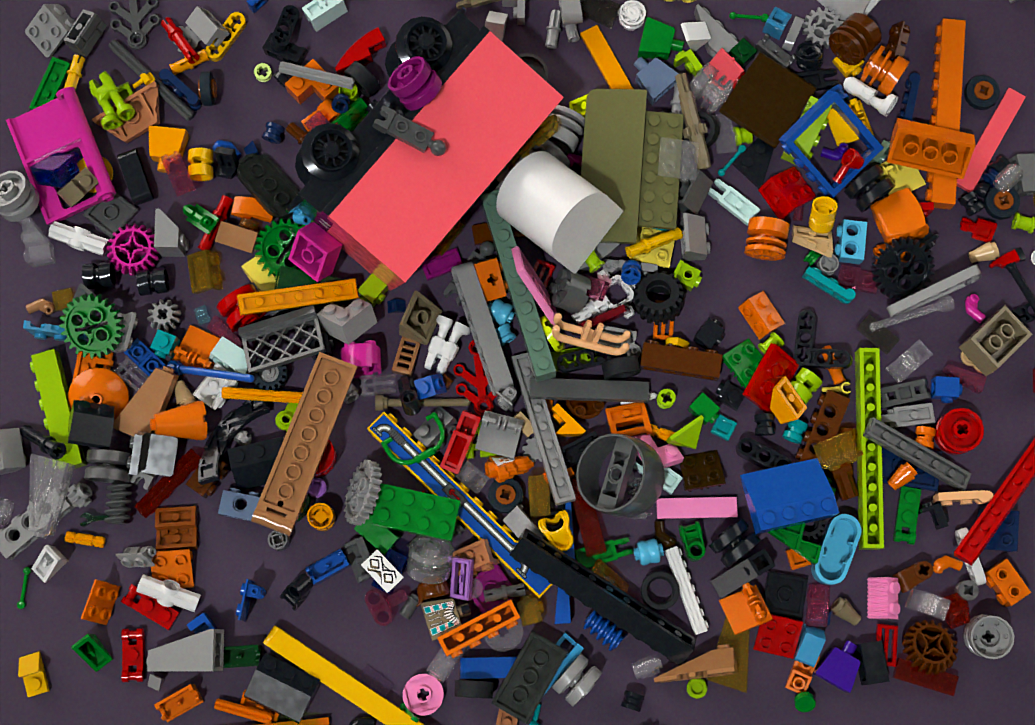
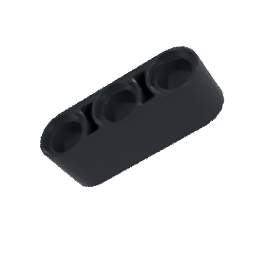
(135, 177)
(756, 448)

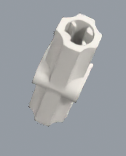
(78, 238)
(168, 593)

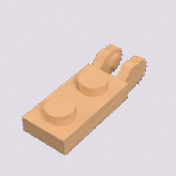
(963, 497)

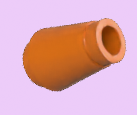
(902, 476)

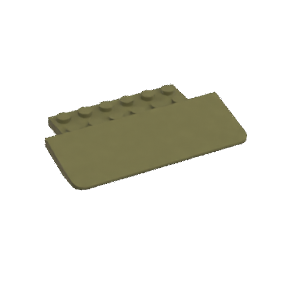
(623, 160)

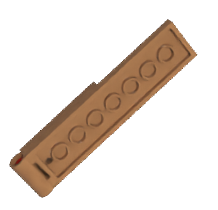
(304, 444)

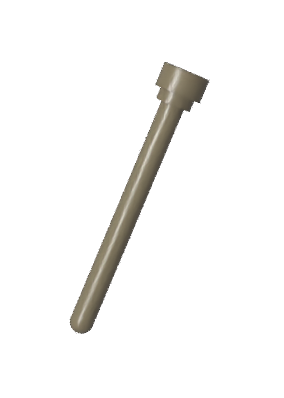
(383, 402)

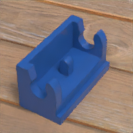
(328, 567)

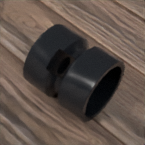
(98, 275)
(152, 281)

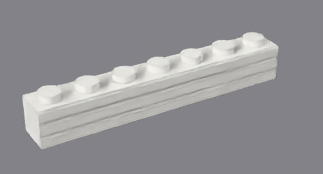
(687, 590)

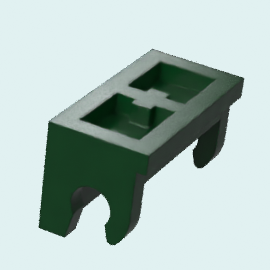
(242, 656)

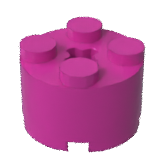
(363, 355)

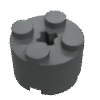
(569, 291)

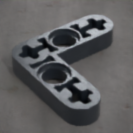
(813, 353)

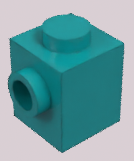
(164, 344)

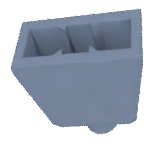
(655, 78)

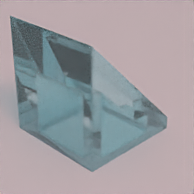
(202, 315)

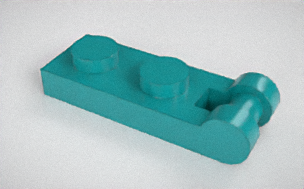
(828, 285)

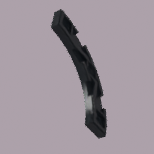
(223, 434)

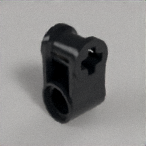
(297, 591)

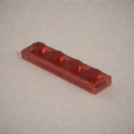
(166, 484)
(588, 524)

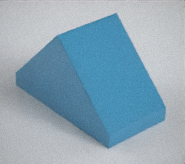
(776, 23)
(810, 645)

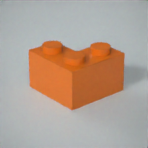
(303, 88)

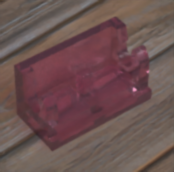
(178, 173)

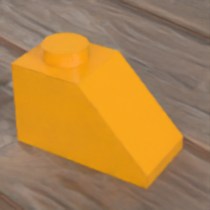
(786, 402)

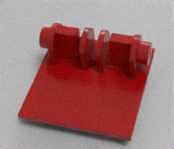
(778, 636)

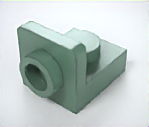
(881, 155)

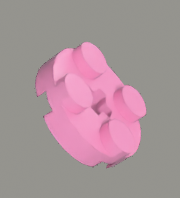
(416, 704)

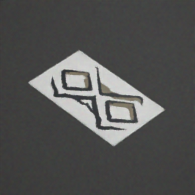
(382, 571)

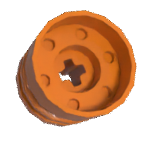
(884, 70)
(766, 238)

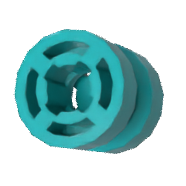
(794, 431)

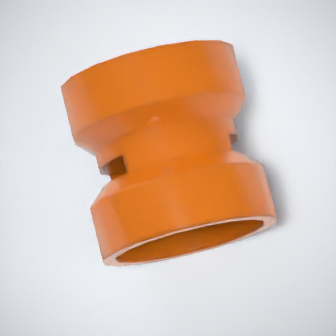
(925, 436)

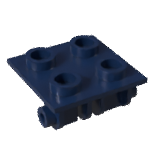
(1007, 534)

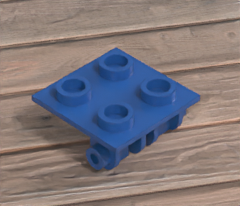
(248, 591)

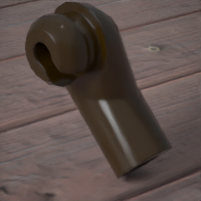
(663, 537)

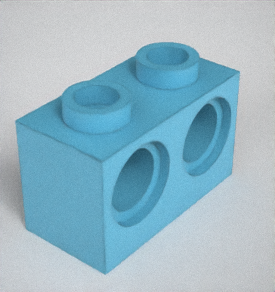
(856, 242)

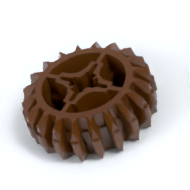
(944, 657)

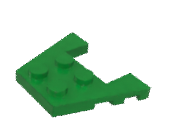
(792, 538)

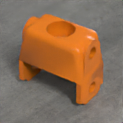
(899, 217)

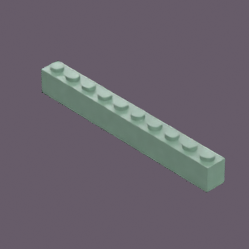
(520, 295)

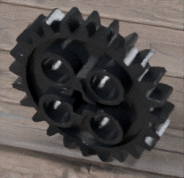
(891, 258)

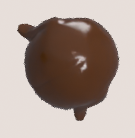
(427, 591)

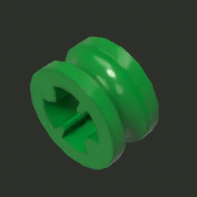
(812, 257)

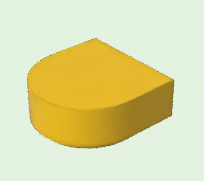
(677, 341)

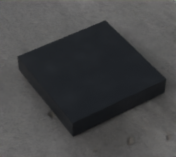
(785, 594)

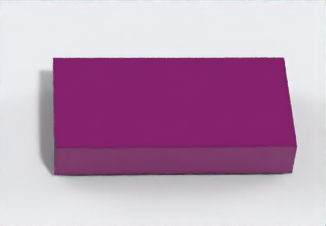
(441, 265)

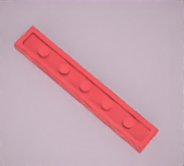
(991, 138)

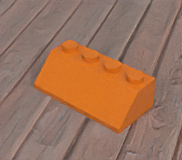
(930, 148)

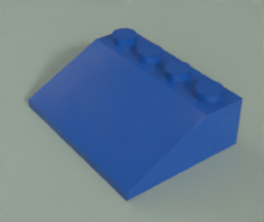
(788, 495)

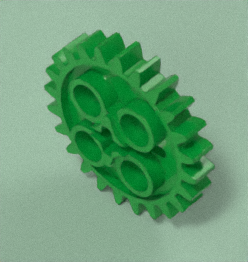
(271, 240)
(86, 307)

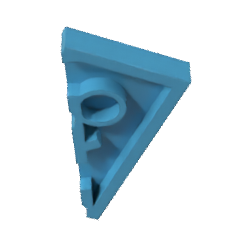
(46, 330)

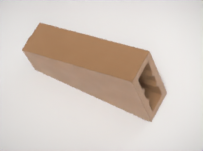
(149, 400)

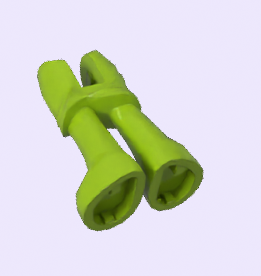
(104, 95)

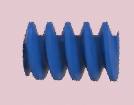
(604, 630)

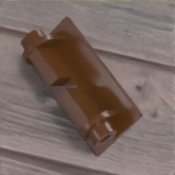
(898, 34)

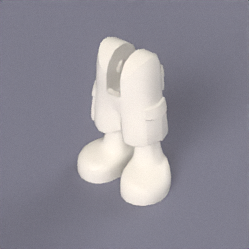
(868, 95)
(444, 349)

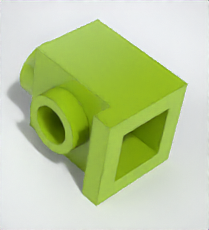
(687, 283)

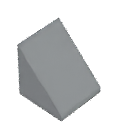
(155, 682)

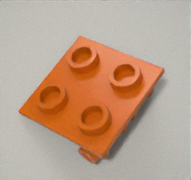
(196, 348)
(174, 566)
(100, 602)
(745, 609)

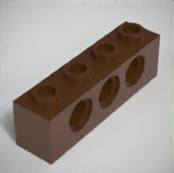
(838, 405)

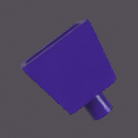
(839, 667)

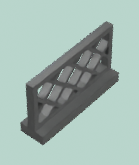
(278, 325)

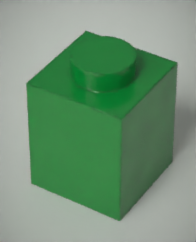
(706, 407)

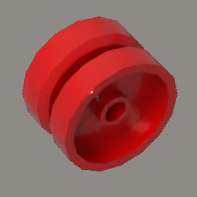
(229, 308)
(970, 430)

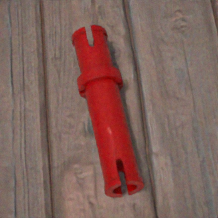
(176, 34)
(220, 212)

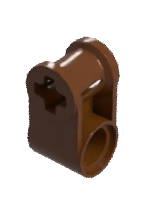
(910, 577)

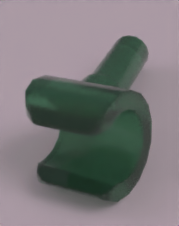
(90, 518)

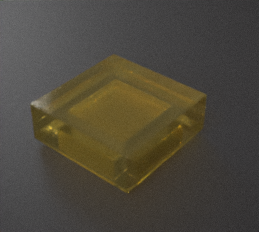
(61, 298)

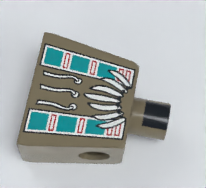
(443, 616)

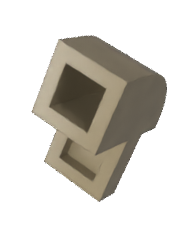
(77, 187)

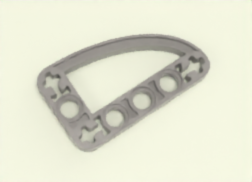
(936, 291)

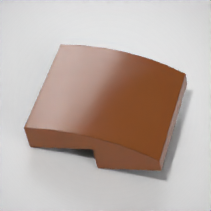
(176, 528)

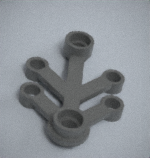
(135, 19)

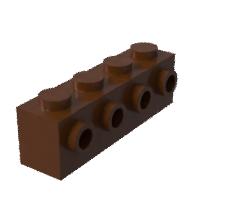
(680, 361)

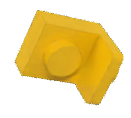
(848, 70)

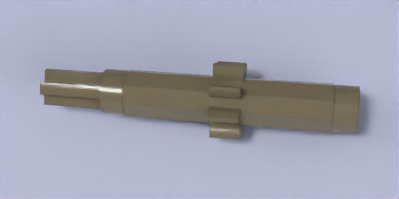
(694, 128)

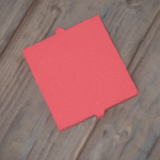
(726, 66)

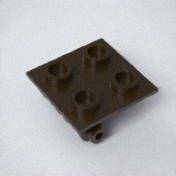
(702, 471)

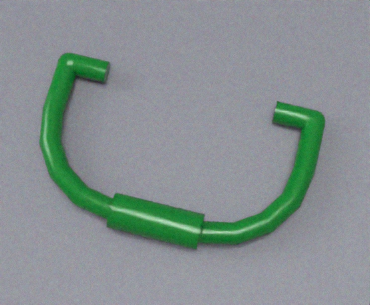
(423, 455)

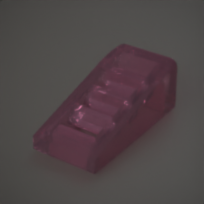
(220, 329)
(971, 380)

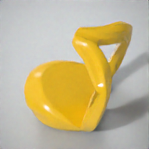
(561, 538)

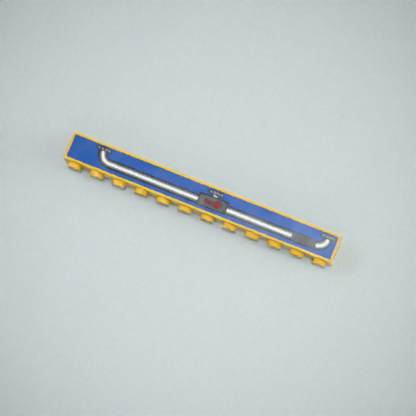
(471, 514)

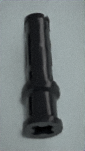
(46, 443)

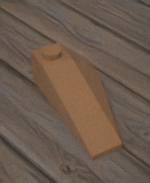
(711, 664)

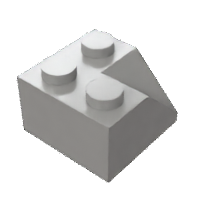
(347, 322)

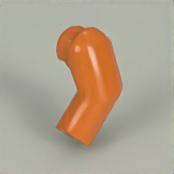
(946, 562)

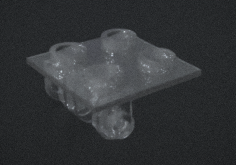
(678, 159)

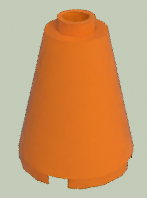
(182, 422)

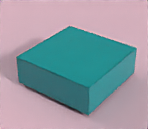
(723, 427)

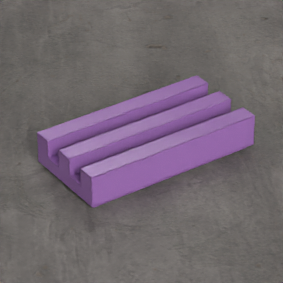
(465, 584)

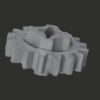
(826, 20)

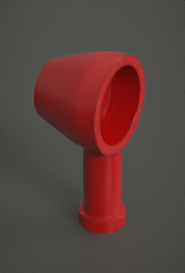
(850, 160)

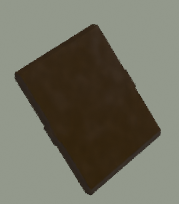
(767, 99)

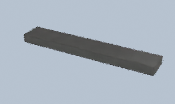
(589, 390)
(917, 454)

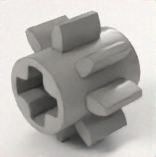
(79, 495)

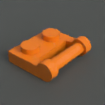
(628, 415)

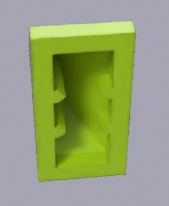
(688, 435)

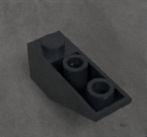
(742, 573)

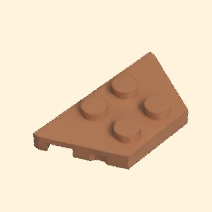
(146, 113)

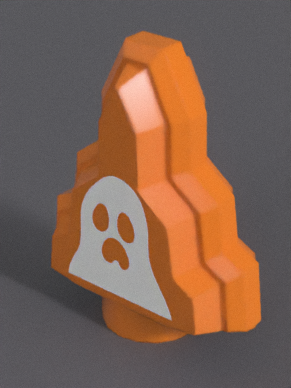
(505, 468)

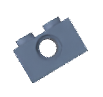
(229, 504)

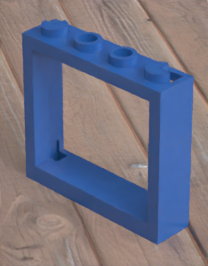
(787, 141)

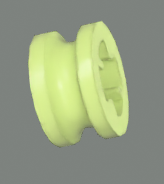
(261, 78)

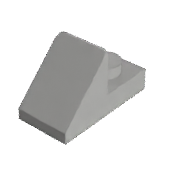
(518, 9)

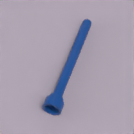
(180, 369)

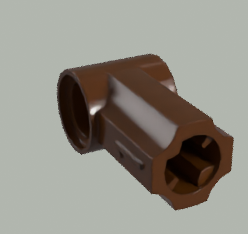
(844, 481)

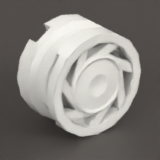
(632, 15)

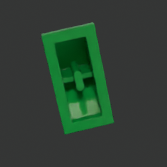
(92, 651)

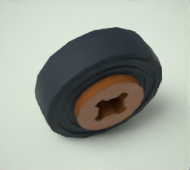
(207, 88)
(979, 99)
(997, 208)
(510, 498)

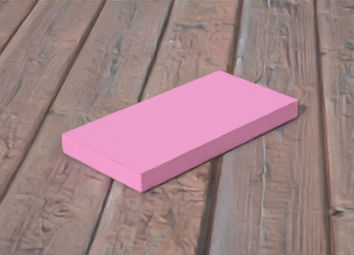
(533, 283)

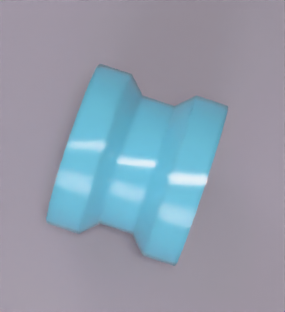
(504, 334)

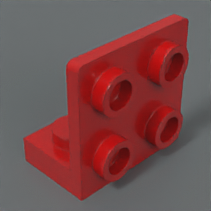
(786, 192)

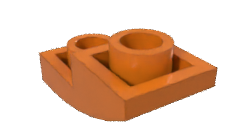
(249, 207)
(800, 677)

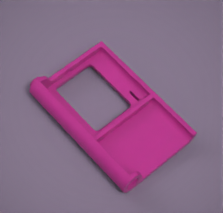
(59, 129)

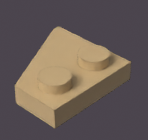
(812, 240)

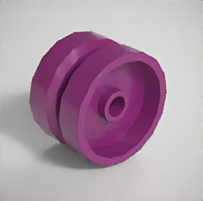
(414, 83)

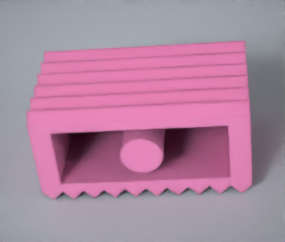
(883, 598)

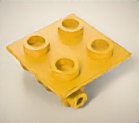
(840, 129)

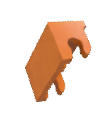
(179, 703)

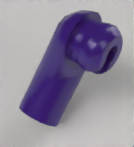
(835, 154)

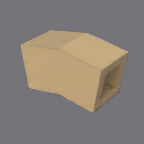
(526, 427)

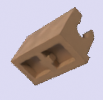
(237, 237)

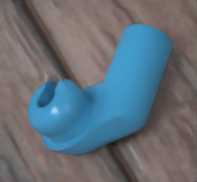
(300, 217)

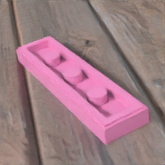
(696, 508)

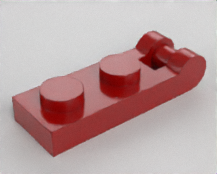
(151, 608)

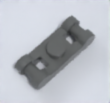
(904, 393)

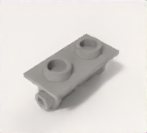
(507, 398)
(137, 557)

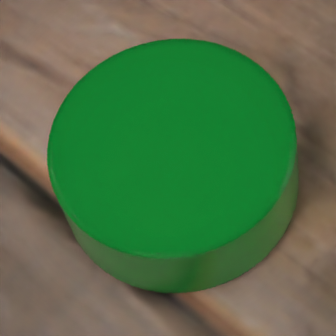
(804, 702)

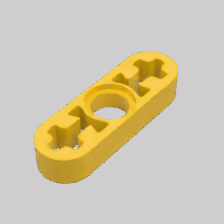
(238, 28)

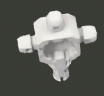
(597, 307)

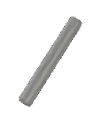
(316, 75)

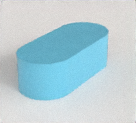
(837, 549)

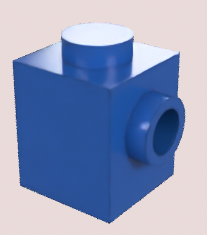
(430, 386)
(946, 388)

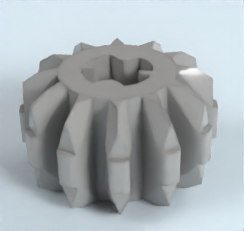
(171, 313)

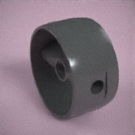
(622, 461)

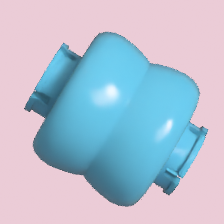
(501, 312)
(648, 551)

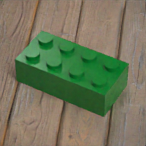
(416, 512)

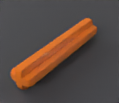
(243, 711)

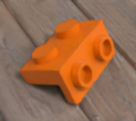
(761, 315)

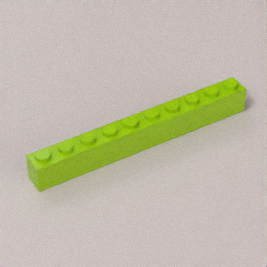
(870, 464)

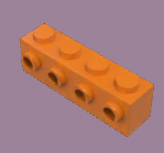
(474, 630)

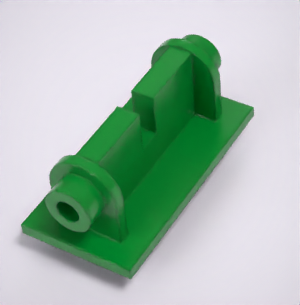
(200, 218)

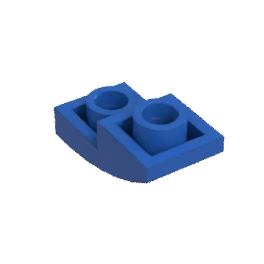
(143, 357)

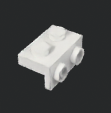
(211, 388)

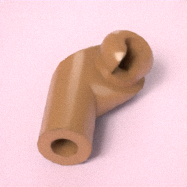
(42, 305)

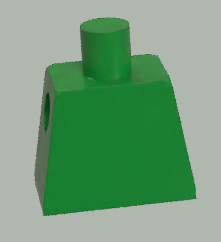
(658, 40)

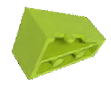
(810, 135)

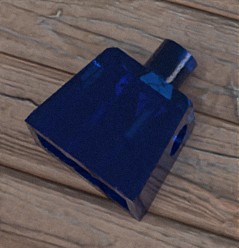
(56, 169)

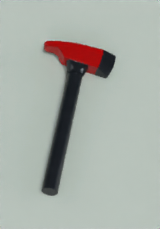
(1009, 262)

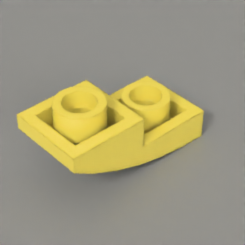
(259, 277)

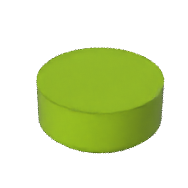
(696, 688)

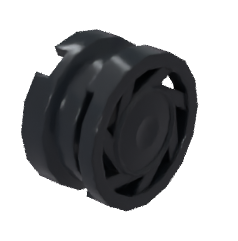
(809, 56)

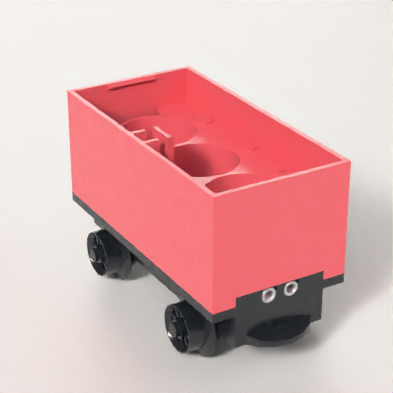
(395, 201)

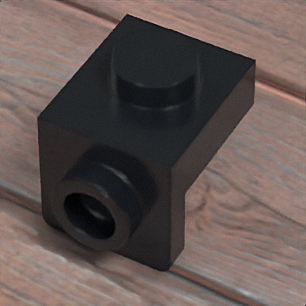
(227, 162)
(939, 517)

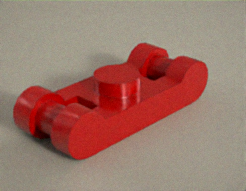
(133, 655)

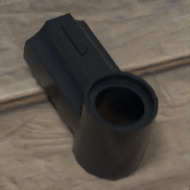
(408, 395)

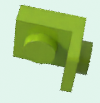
(691, 62)

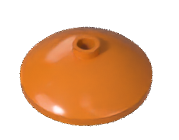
(100, 383)

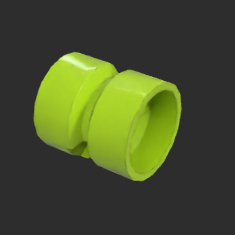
(810, 381)

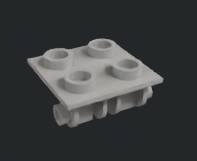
(499, 434)

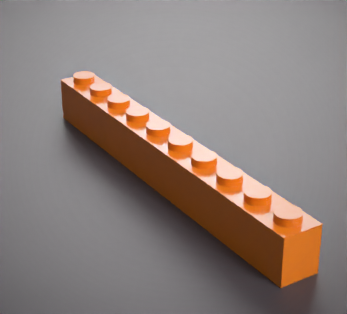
(946, 101)

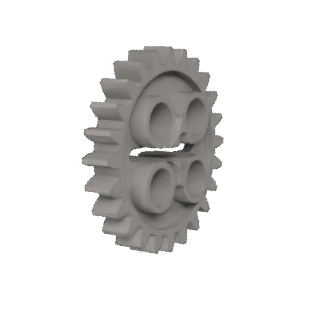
(362, 492)

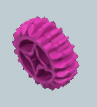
(132, 234)

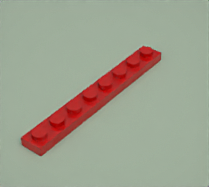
(998, 508)

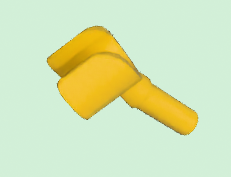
(144, 78)

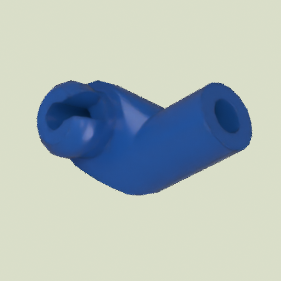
(226, 144)

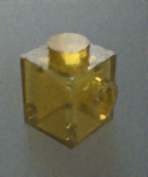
(530, 610)

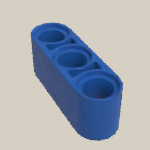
(485, 667)

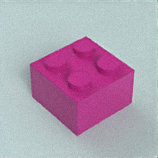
(315, 251)

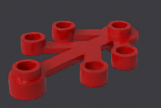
(479, 382)

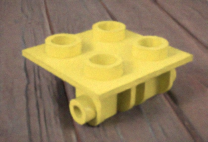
(902, 177)
(660, 255)

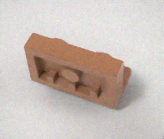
(482, 556)

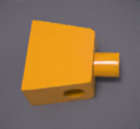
(166, 141)

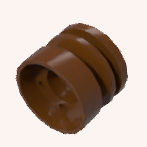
(855, 39)

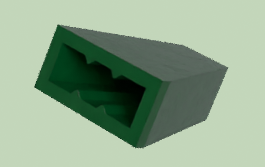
(291, 277)

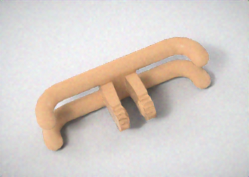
(589, 337)

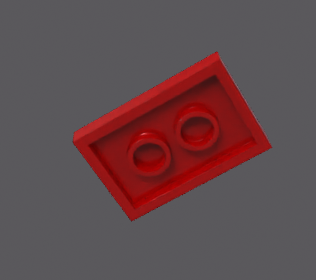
(769, 372)

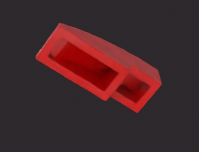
(362, 50)
(461, 442)

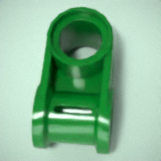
(692, 539)

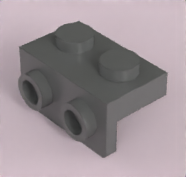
(429, 431)

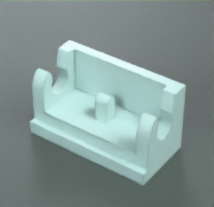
(323, 12)
(229, 356)

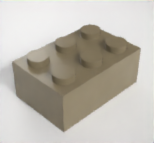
(995, 340)

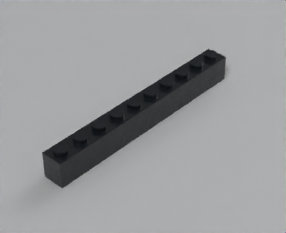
(603, 597)

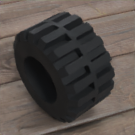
(654, 284)

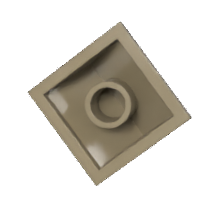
(419, 319)

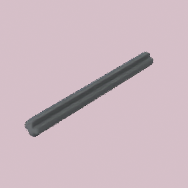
(138, 68)

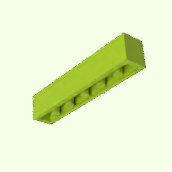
(54, 402)

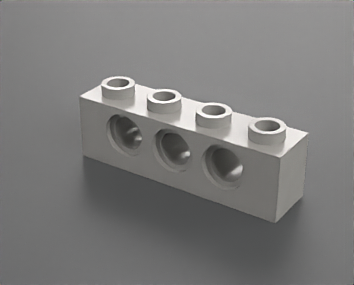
(11, 548)

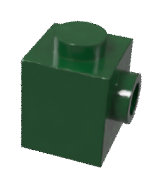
(743, 52)

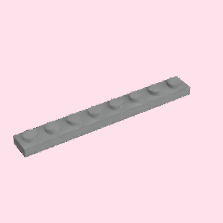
(544, 434)

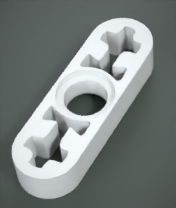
(975, 571)

